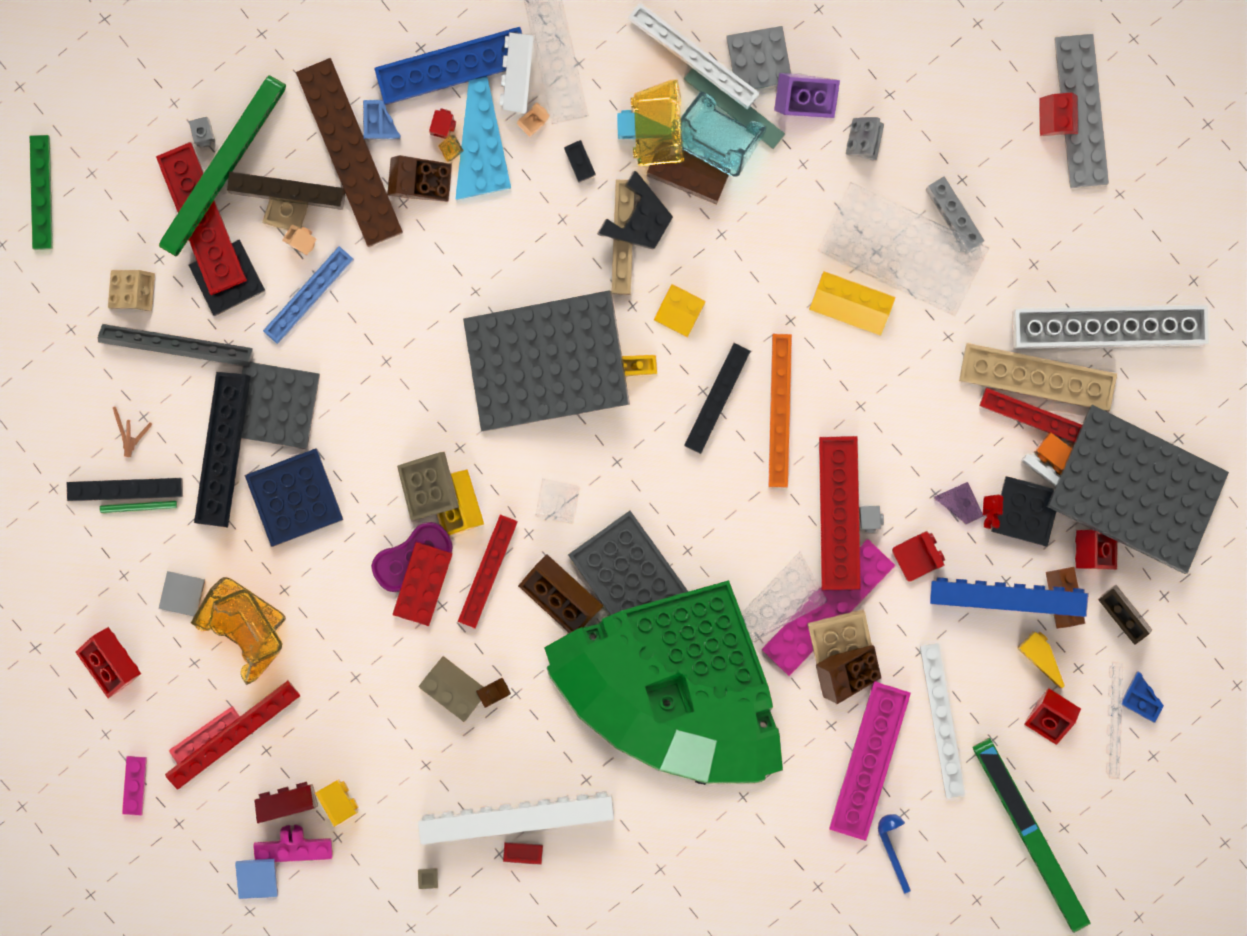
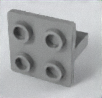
(865, 137)

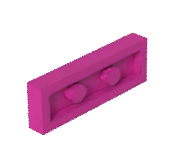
(134, 785)

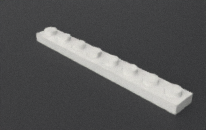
(693, 56)
(942, 720)

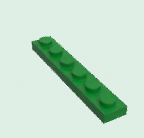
(41, 192)

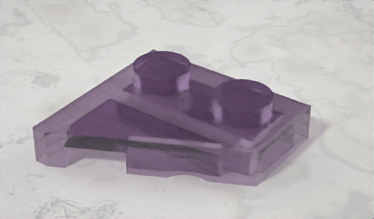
(961, 503)

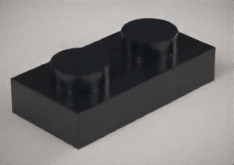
(579, 161)

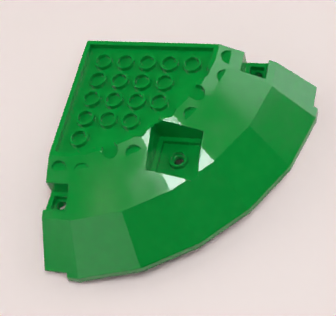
(683, 652)

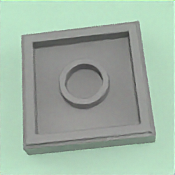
(181, 593)

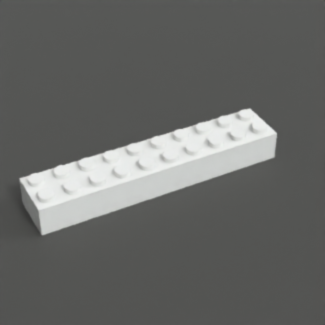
(1110, 327)
(515, 819)

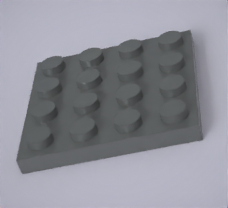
(279, 405)

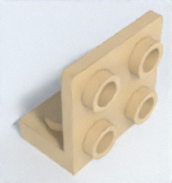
(131, 289)

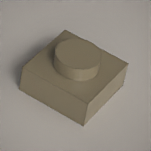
(428, 878)

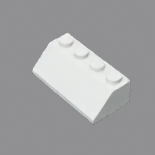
(517, 72)

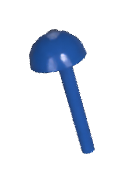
(887, 824)

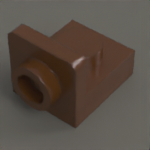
(493, 692)

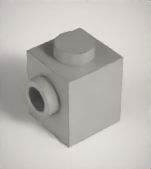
(202, 132)
(870, 518)

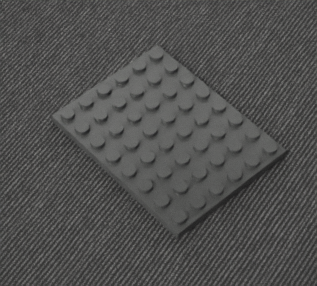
(546, 361)
(1138, 489)

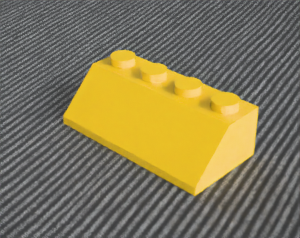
(852, 303)

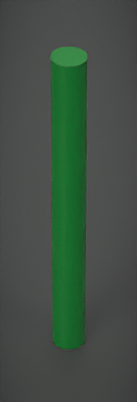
(138, 506)

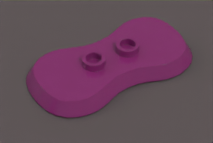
(391, 563)

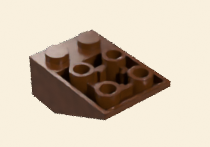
(419, 179)
(848, 673)

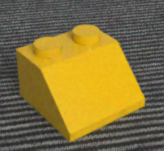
(679, 310)
(337, 802)

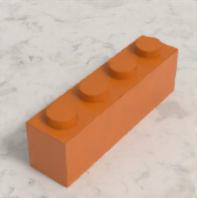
(1054, 452)

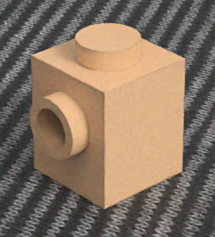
(300, 239)

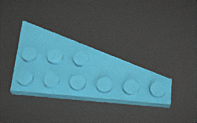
(483, 159)

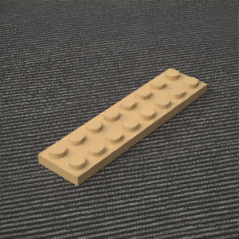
(1037, 377)

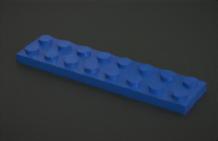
(443, 67)

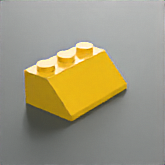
(468, 514)

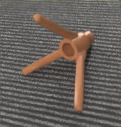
(128, 441)

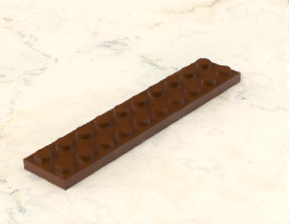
(349, 152)

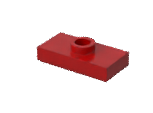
(523, 853)

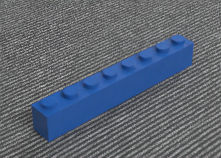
(1009, 598)

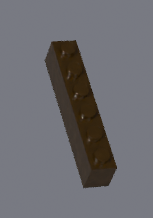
(286, 190)

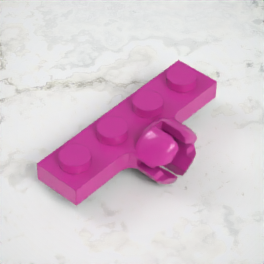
(294, 847)

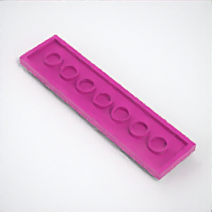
(793, 641)
(869, 761)

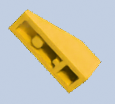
(640, 365)
(1041, 655)

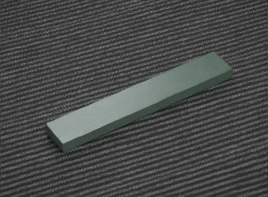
(772, 135)

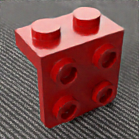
(918, 556)

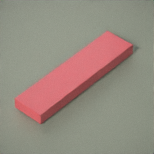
(203, 735)

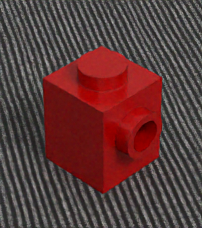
(442, 123)

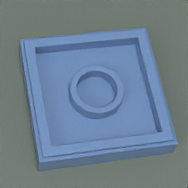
(256, 878)

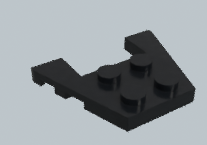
(646, 221)

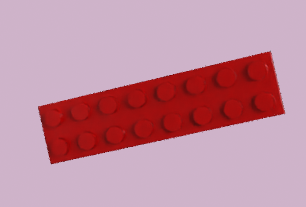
(210, 239)
(839, 513)

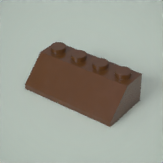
(691, 177)
(560, 595)

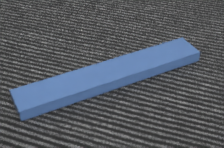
(308, 295)

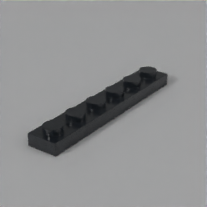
(717, 398)
(124, 489)

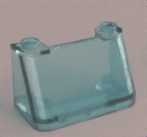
(718, 137)

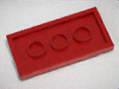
(422, 583)

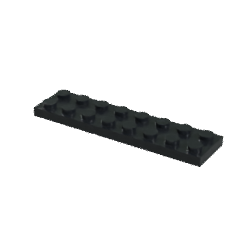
(222, 449)

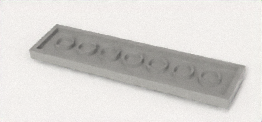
(1079, 75)

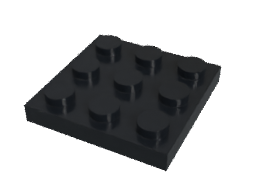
(235, 295)
(1026, 511)

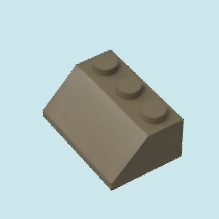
(452, 688)

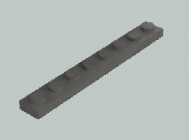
(175, 345)

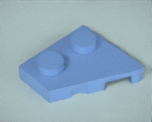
(377, 121)

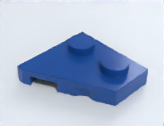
(1141, 699)

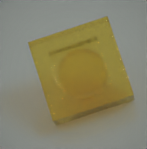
(450, 148)

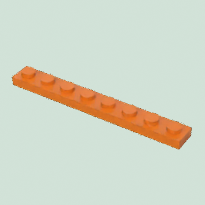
(780, 410)

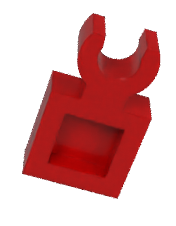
(992, 508)

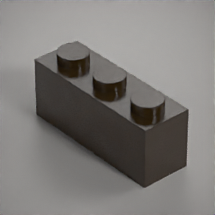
(1125, 614)

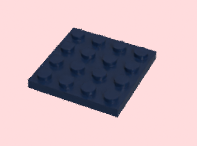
(294, 497)

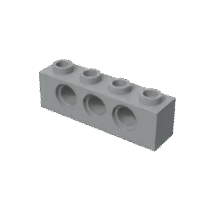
(952, 209)

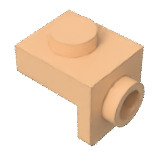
(533, 119)

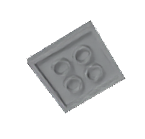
(759, 56)

